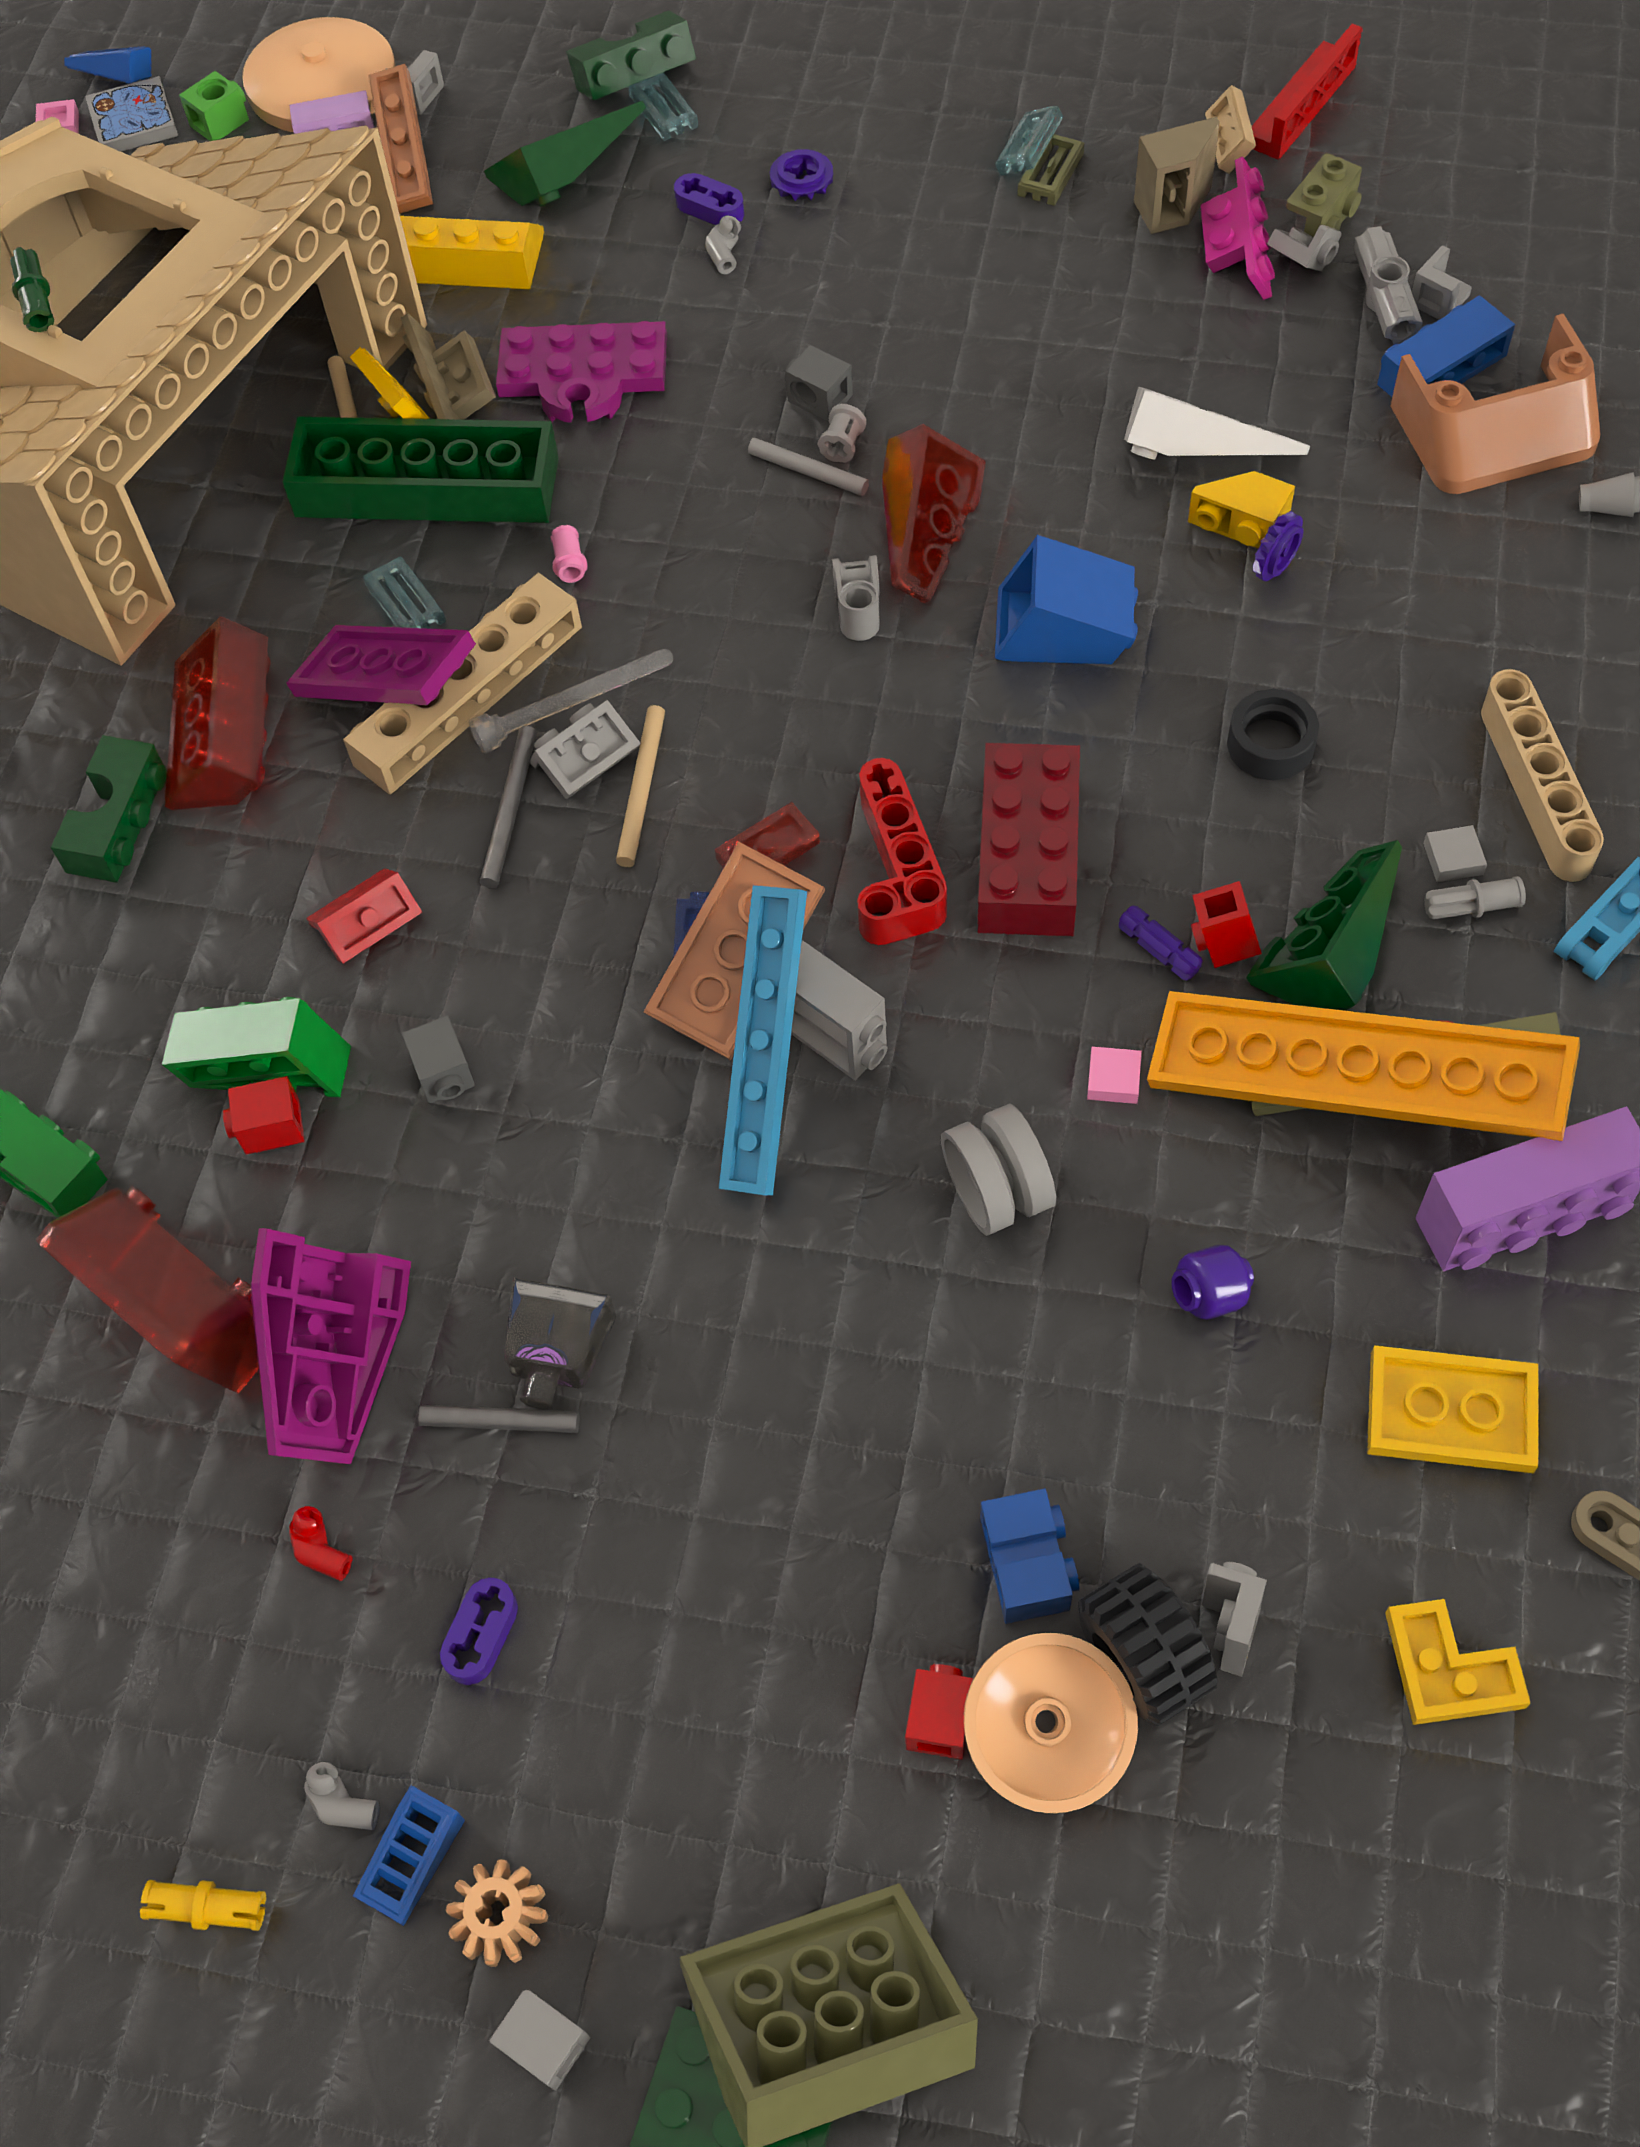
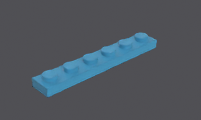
(762, 1040)

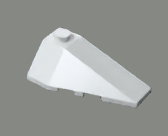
(1183, 429)

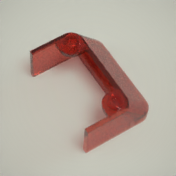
(158, 1285)

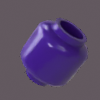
(1212, 1282)

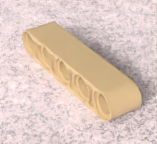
(1541, 776)

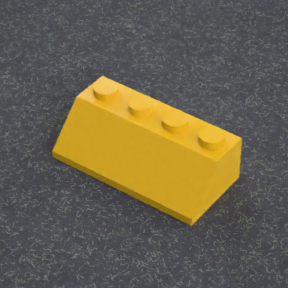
(473, 251)

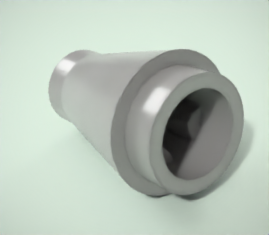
(1612, 496)

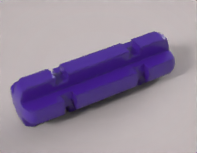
(1160, 942)

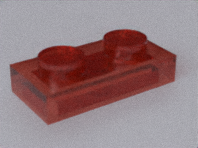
(779, 836)

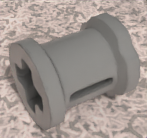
(842, 433)

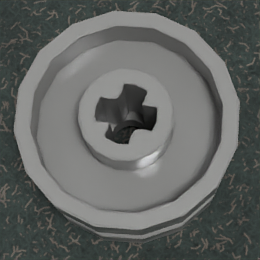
(998, 1169)

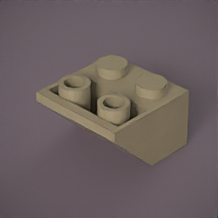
(1175, 173)

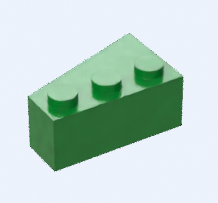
(256, 1044)

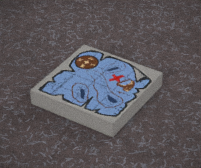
(132, 115)

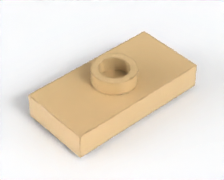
(1235, 129)

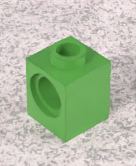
(214, 106)

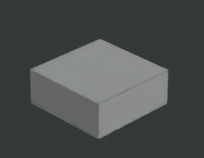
(1455, 853)

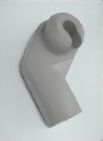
(720, 243)
(333, 1802)

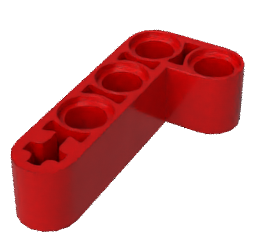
(896, 846)

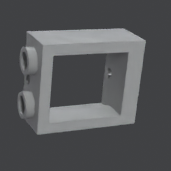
(838, 1015)

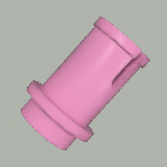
(568, 561)

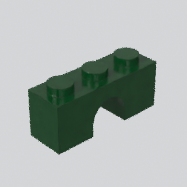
(612, 65)
(103, 840)

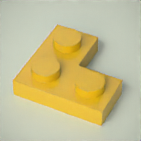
(1442, 1681)

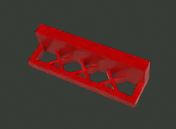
(1306, 94)

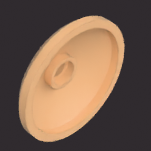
(1091, 1730)

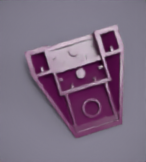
(322, 1341)

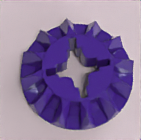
(788, 168)
(1278, 546)

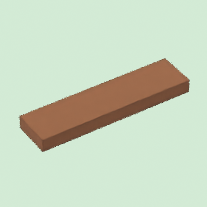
(401, 137)

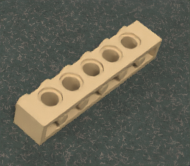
(507, 648)

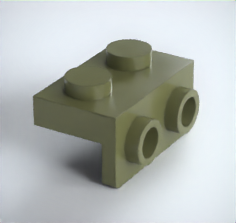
(1327, 194)

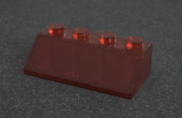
(218, 718)

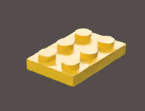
(1453, 1409)

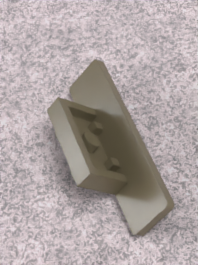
(451, 374)

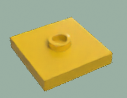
(393, 395)

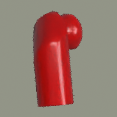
(312, 1547)

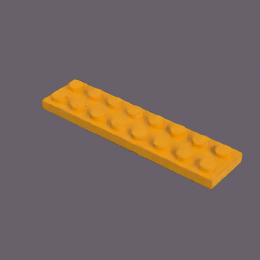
(1366, 1064)

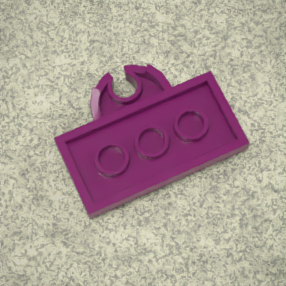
(582, 364)

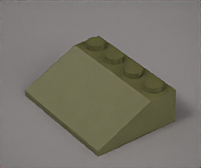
(828, 2015)

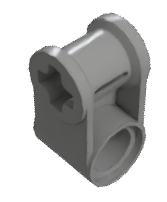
(858, 597)

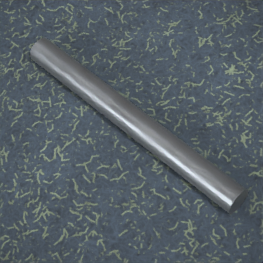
(508, 807)

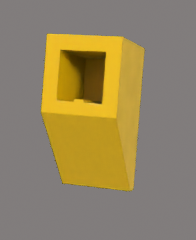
(1240, 506)

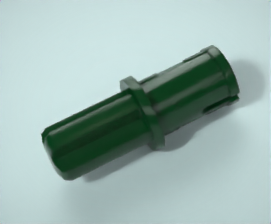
(31, 290)

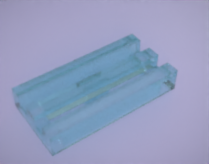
(672, 123)
(1029, 140)
(418, 620)

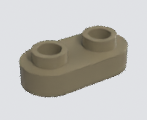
(1621, 1541)

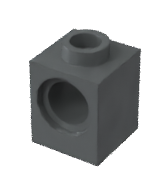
(818, 382)
(438, 1060)

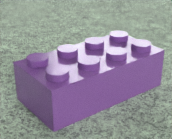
(1532, 1191)

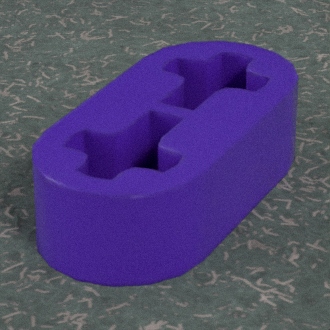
(707, 198)
(490, 1636)

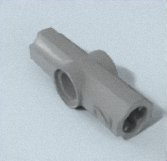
(1387, 284)

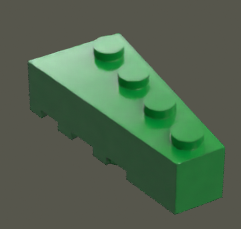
(44, 1162)

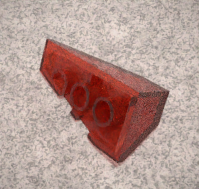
(927, 497)

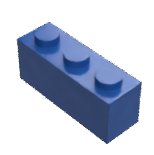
(1454, 346)

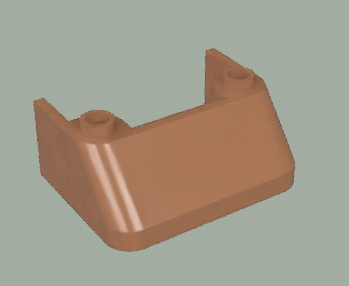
(1508, 434)

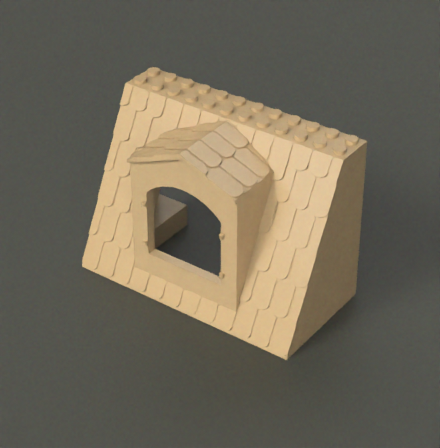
(91, 412)

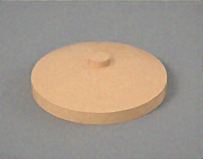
(312, 63)

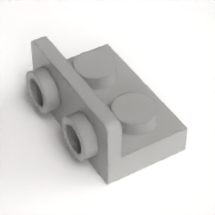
(585, 748)
(1238, 1597)

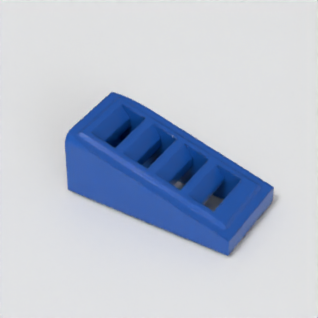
(119, 64)
(437, 1845)

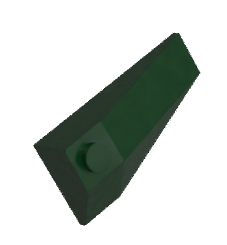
(554, 162)
(1337, 939)

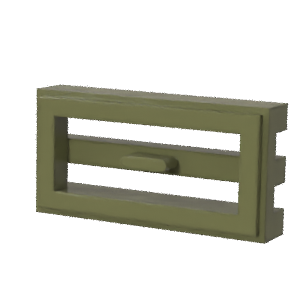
(1043, 187)

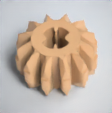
(477, 1908)

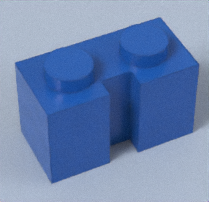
(1026, 1555)

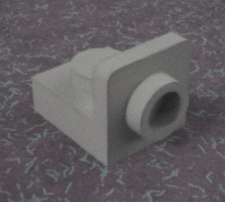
(425, 79)
(1307, 250)

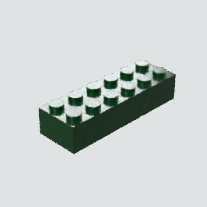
(421, 469)

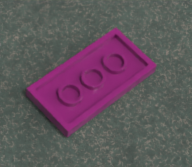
(381, 664)

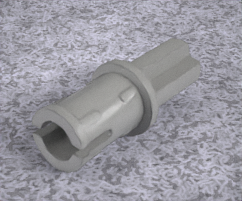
(1475, 898)

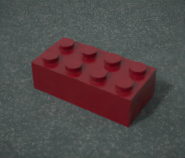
(1029, 839)

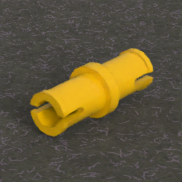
(203, 1905)

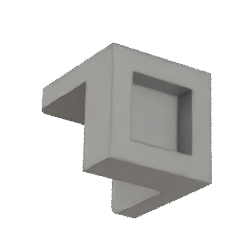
(1437, 291)
(540, 2039)

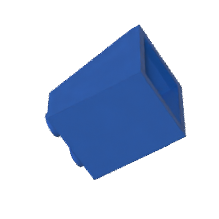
(1065, 606)

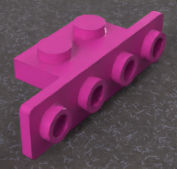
(1237, 231)

